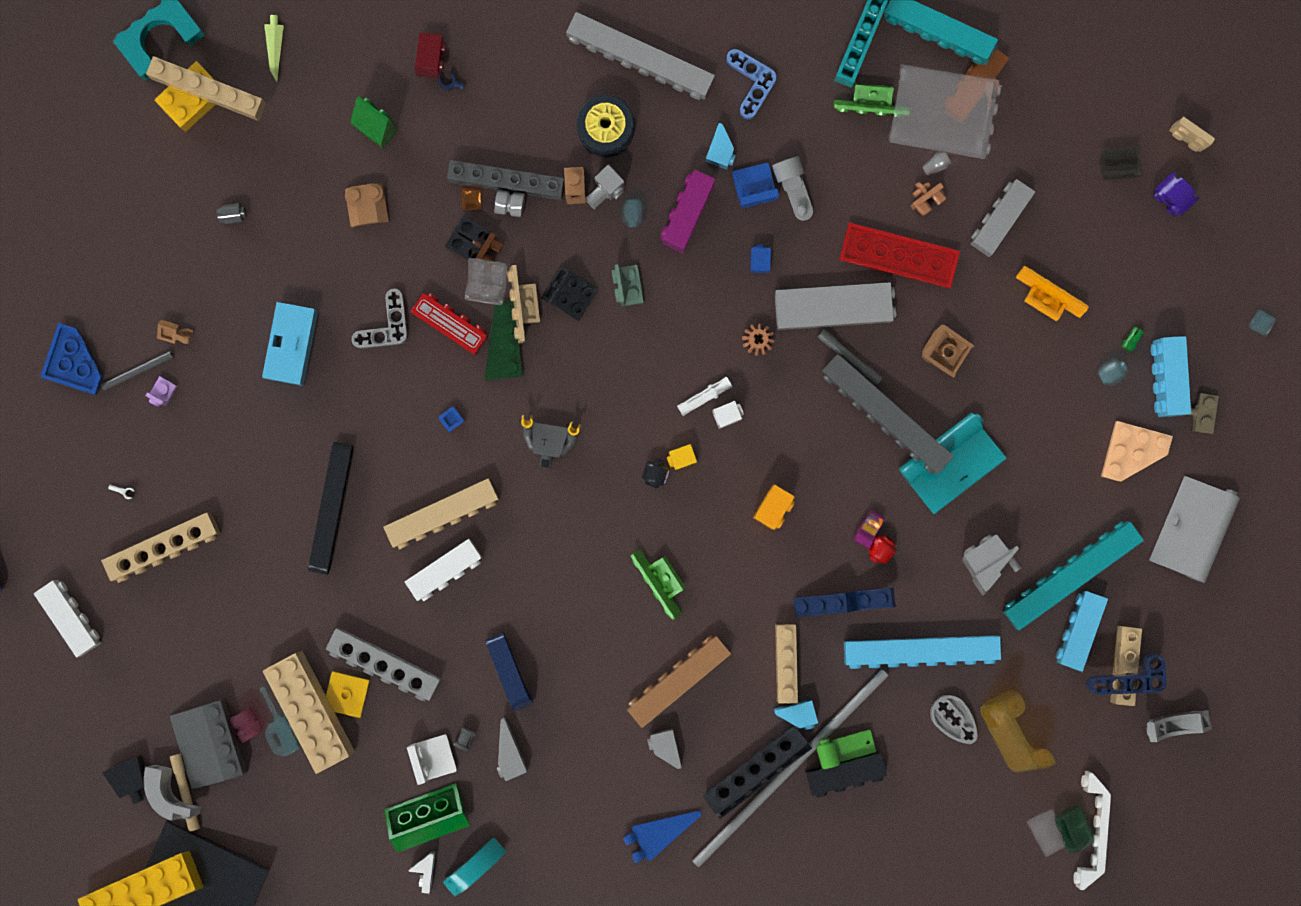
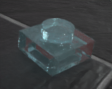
(1262, 323)

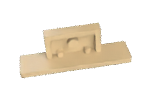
(525, 304)

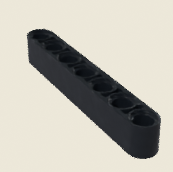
(330, 508)

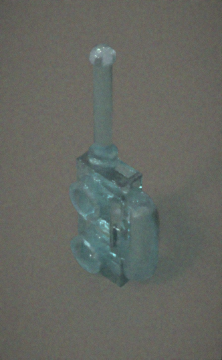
(282, 730)

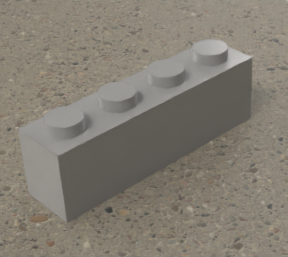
(1002, 218)

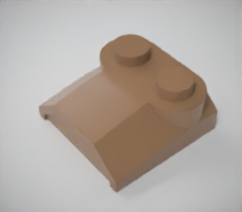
(366, 204)
(946, 350)

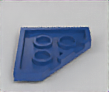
(71, 361)

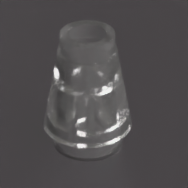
(937, 163)

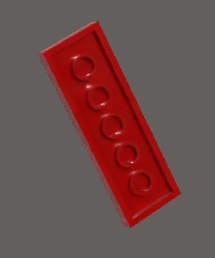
(899, 255)

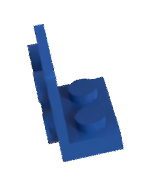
(754, 185)

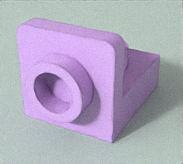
(161, 392)

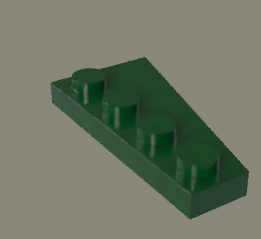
(504, 349)

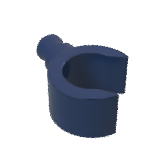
(455, 83)

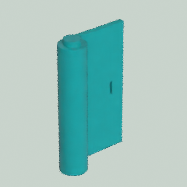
(973, 457)

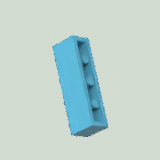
(1082, 630)

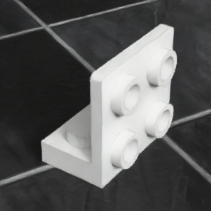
(431, 758)

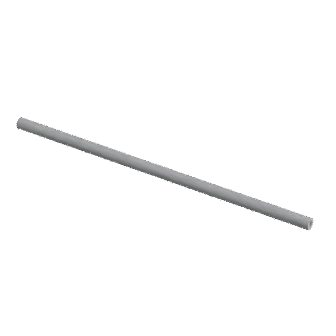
(779, 779)

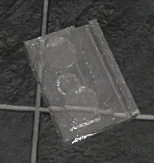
(1046, 832)

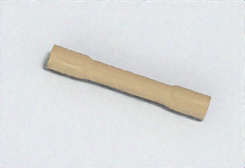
(179, 771)

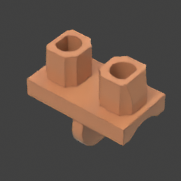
(935, 193)

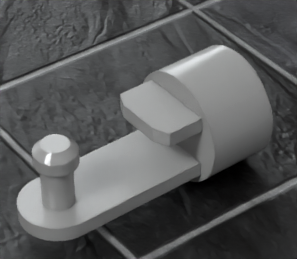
(790, 173)

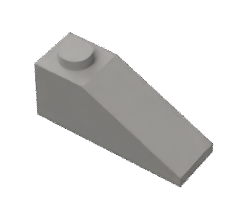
(510, 758)

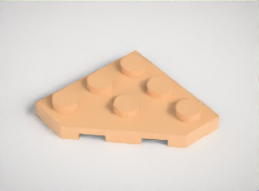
(1133, 450)

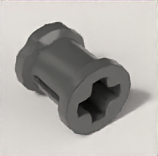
(465, 739)

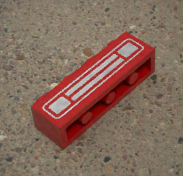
(449, 324)

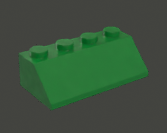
(426, 818)

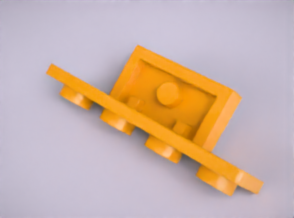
(1049, 297)

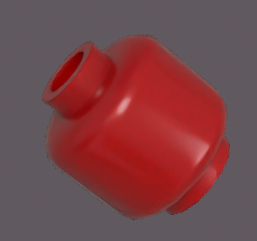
(882, 549)

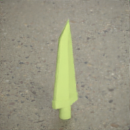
(274, 37)

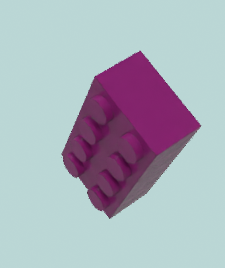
(689, 209)

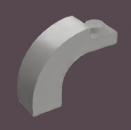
(1178, 724)
(160, 795)

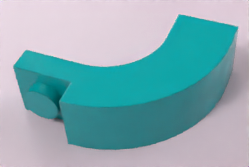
(474, 867)

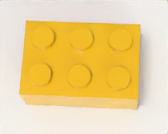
(183, 107)

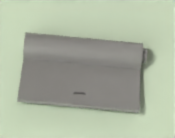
(1195, 539)

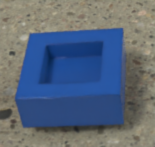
(451, 419)

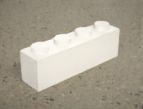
(444, 569)
(67, 617)

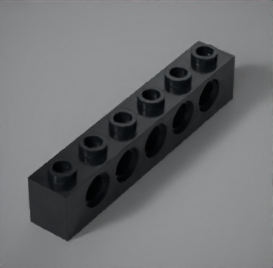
(768, 771)

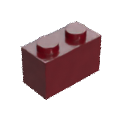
(429, 55)

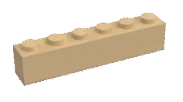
(206, 88)
(441, 513)

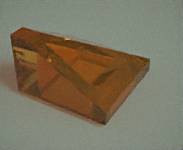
(470, 198)

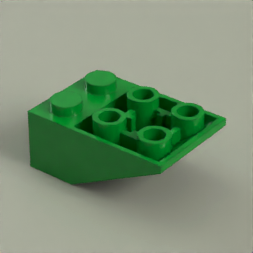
(372, 123)

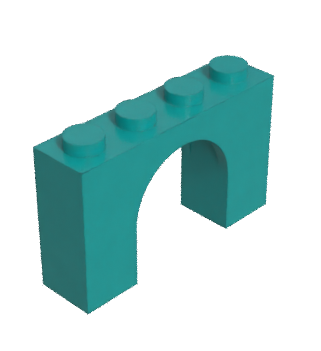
(132, 41)

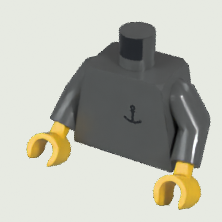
(548, 440)

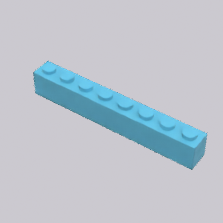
(922, 651)

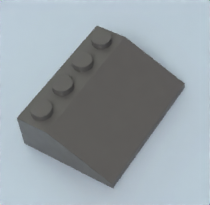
(208, 744)

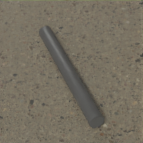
(137, 370)

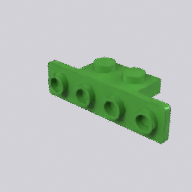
(869, 99)
(662, 581)

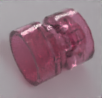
(246, 725)

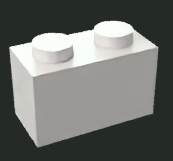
(728, 414)

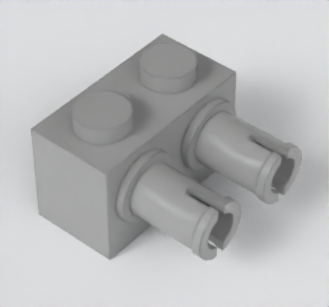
(608, 185)

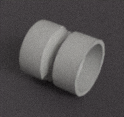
(509, 203)

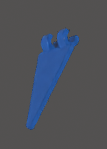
(658, 834)

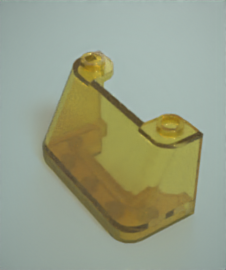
(1000, 719)

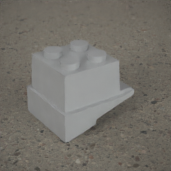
(988, 560)

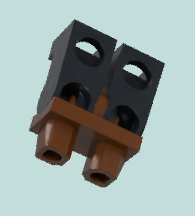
(480, 243)

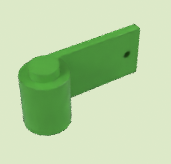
(844, 748)

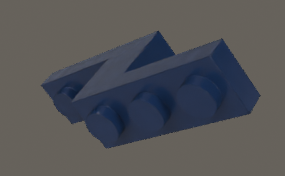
(844, 602)

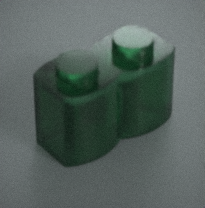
(1074, 829)

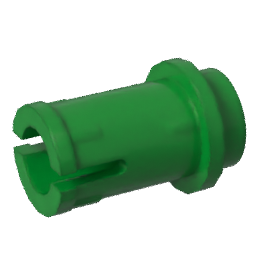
(1132, 339)

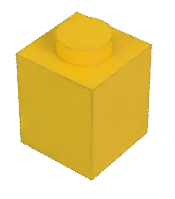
(681, 457)

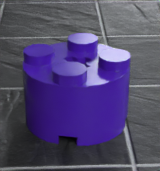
(1176, 195)

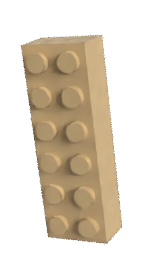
(308, 711)

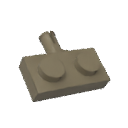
(1204, 413)

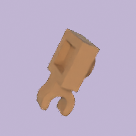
(170, 332)

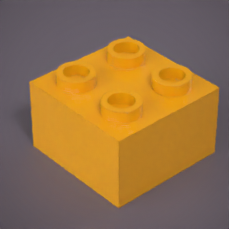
(774, 507)

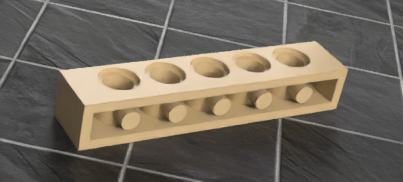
(114, 563)

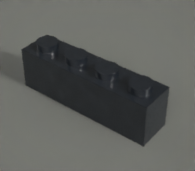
(848, 773)

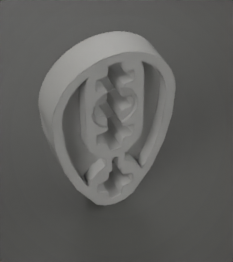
(944, 724)

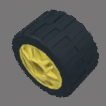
(600, 111)

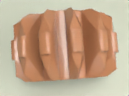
(750, 338)

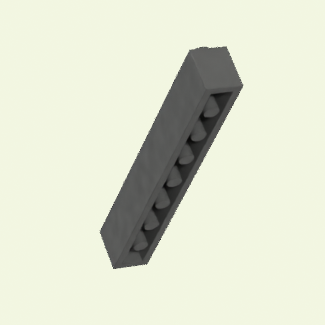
(888, 415)

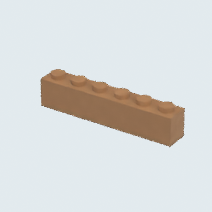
(679, 681)

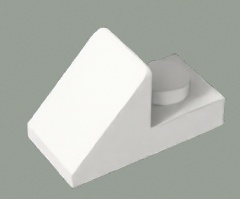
(425, 866)

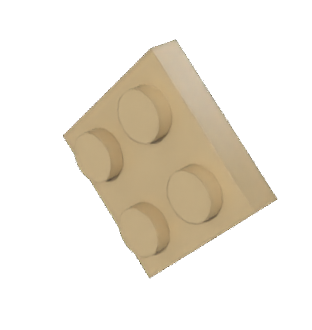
(1190, 133)

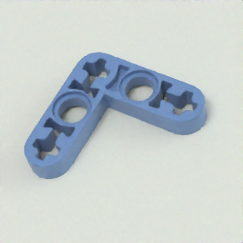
(756, 76)

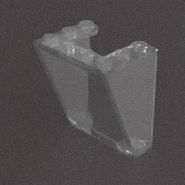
(945, 110)

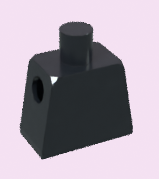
(127, 778)

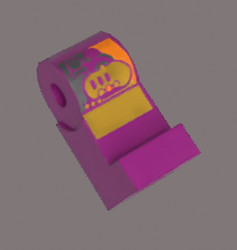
(869, 529)

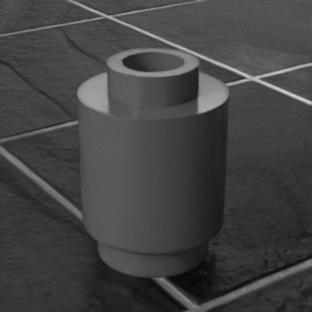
(231, 213)

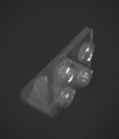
(486, 281)

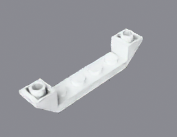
(1086, 876)

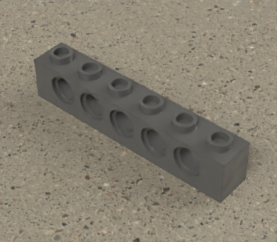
(506, 179)

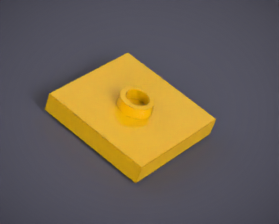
(347, 694)

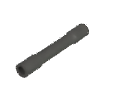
(866, 371)

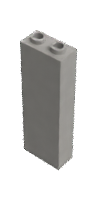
(834, 306)

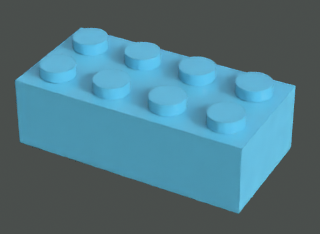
(1171, 377)

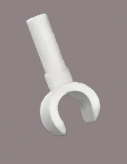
(121, 490)

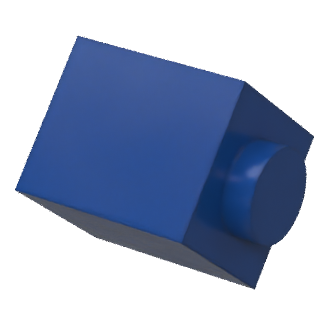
(760, 259)

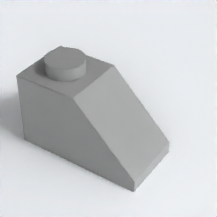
(665, 746)

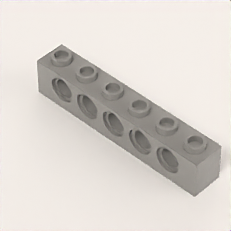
(429, 681)

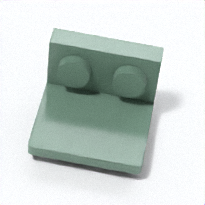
(629, 285)

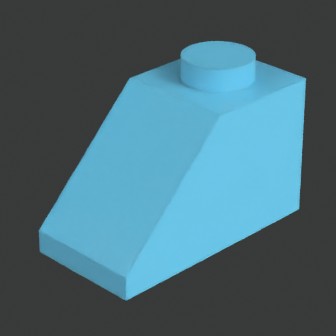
(721, 149)
(799, 714)

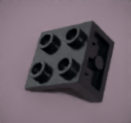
(569, 293)

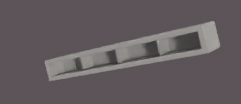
(640, 56)

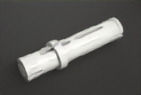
(704, 396)

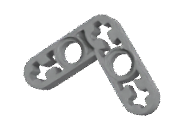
(388, 332)

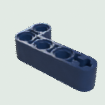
(508, 672)
(1126, 679)

